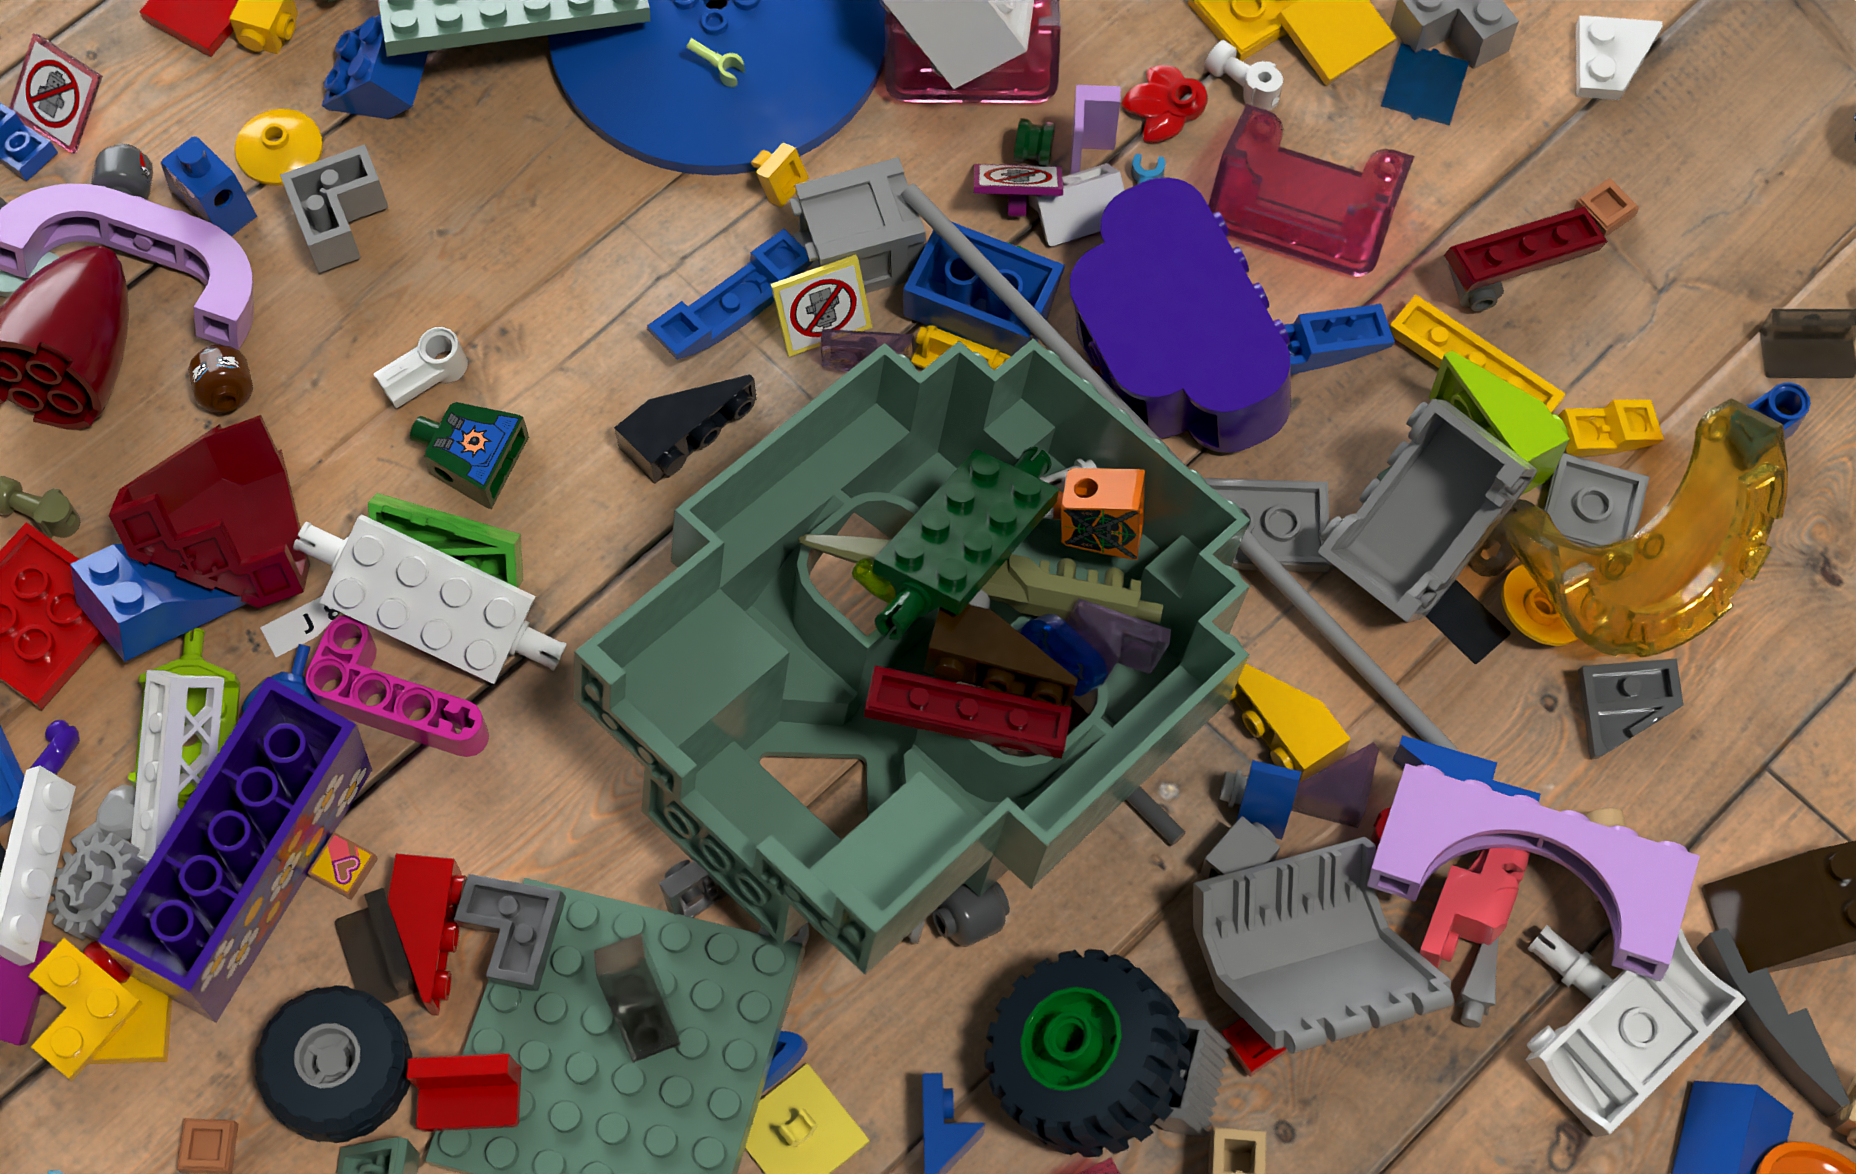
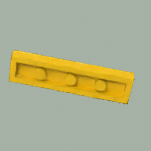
(1434, 333)

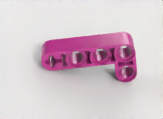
(401, 697)

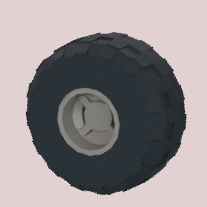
(333, 1064)

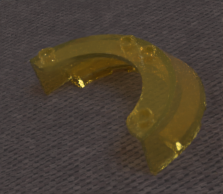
(1686, 561)

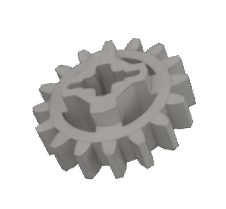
(94, 884)

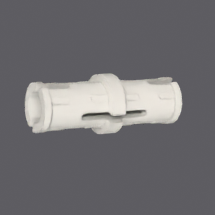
(1570, 963)

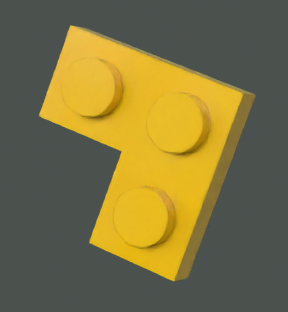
(93, 1011)

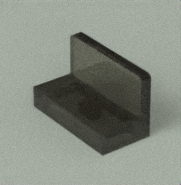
(1809, 343)
(376, 950)

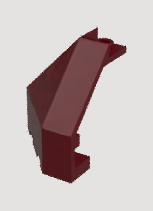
(218, 515)

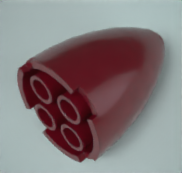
(65, 338)

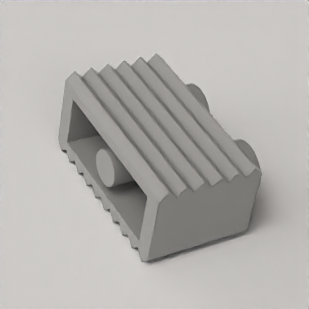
(1194, 1107)

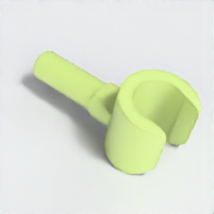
(719, 61)

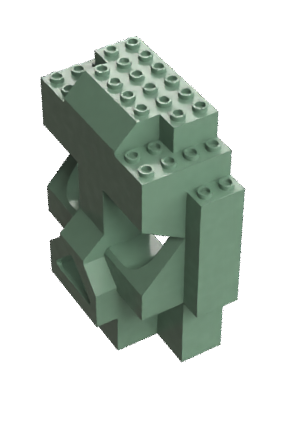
(755, 663)

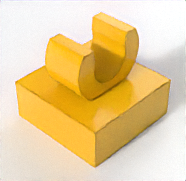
(780, 173)

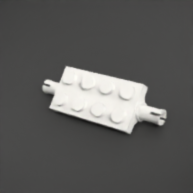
(427, 598)

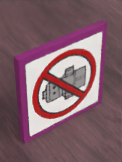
(1018, 183)

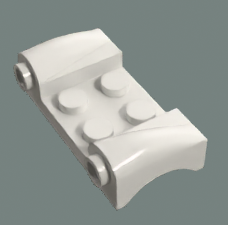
(1631, 1039)

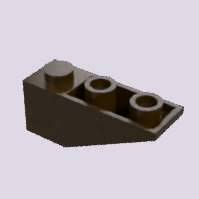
(992, 654)

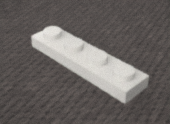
(32, 862)

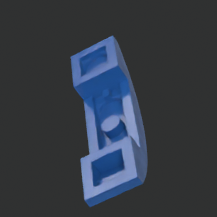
(733, 302)

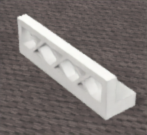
(161, 751)

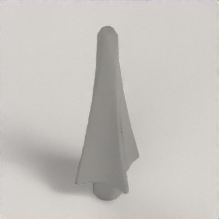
(1480, 986)

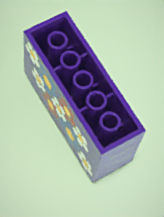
(239, 850)

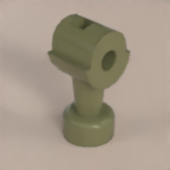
(51, 512)

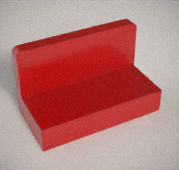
(466, 1092)

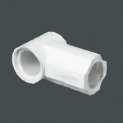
(420, 370)

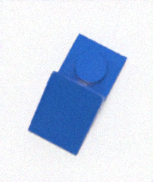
(944, 1141)

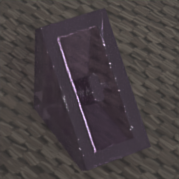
(1339, 790)

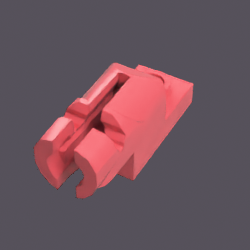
(1475, 902)

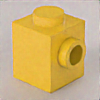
(264, 23)

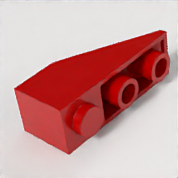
(424, 909)

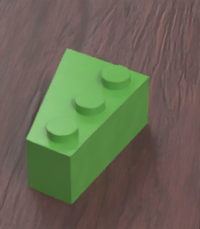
(472, 542)

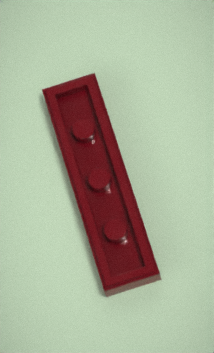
(1525, 248)
(967, 712)

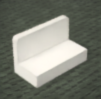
(1080, 207)

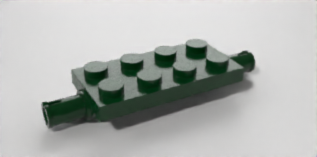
(962, 536)

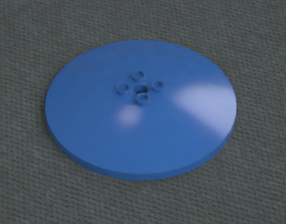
(666, 106)

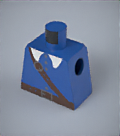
(197, 177)

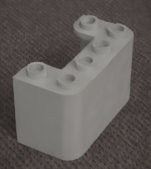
(1427, 510)

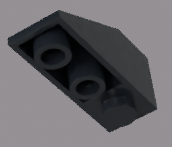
(675, 425)

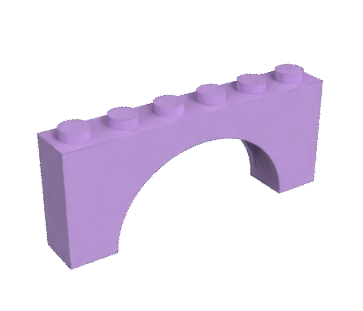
(1634, 878)

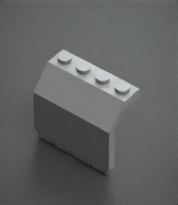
(1310, 950)

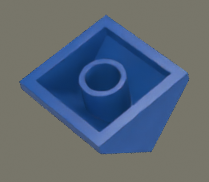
(1729, 1129)

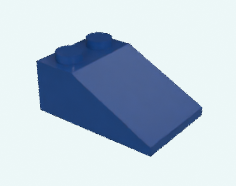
(142, 603)

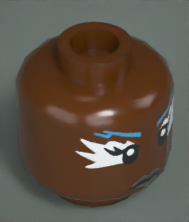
(218, 376)

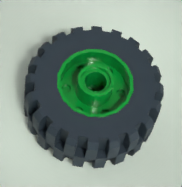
(1087, 1053)

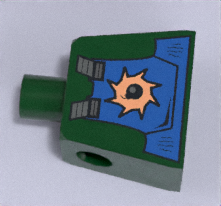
(472, 449)

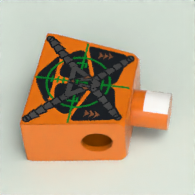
(1102, 510)

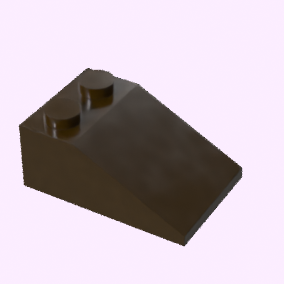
(1790, 909)

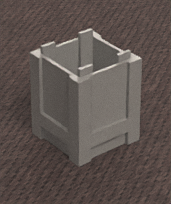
(861, 216)

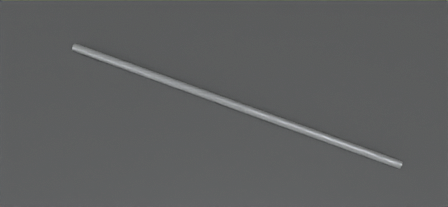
(1249, 545)

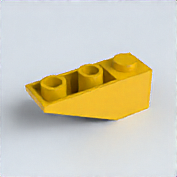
(1290, 722)

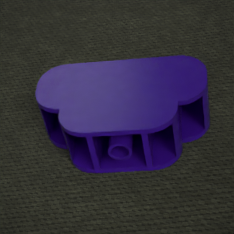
(1180, 320)

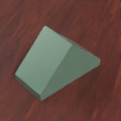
(379, 1157)

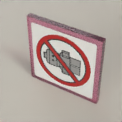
(55, 93)

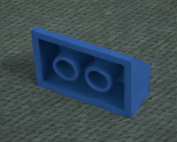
(954, 298)

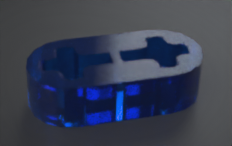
(1067, 650)

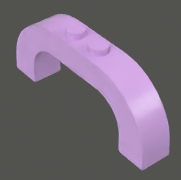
(132, 224)

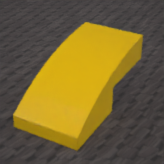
(1612, 429)

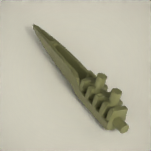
(1021, 581)

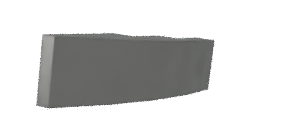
(1784, 1038)

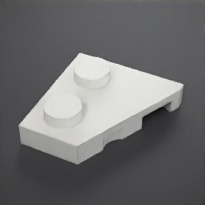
(1610, 54)

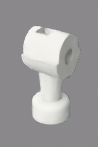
(1260, 81)

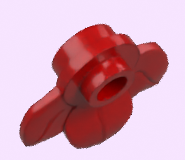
(1161, 104)

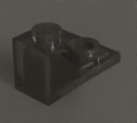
(636, 997)

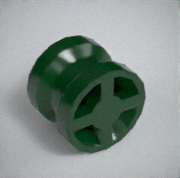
(1034, 142)

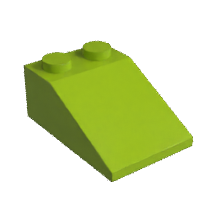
(1504, 412)

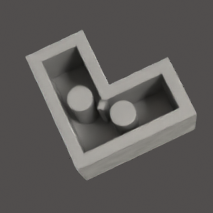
(1475, 26)
(329, 197)

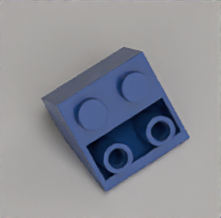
(369, 80)

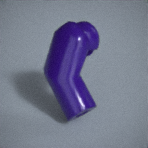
(62, 743)

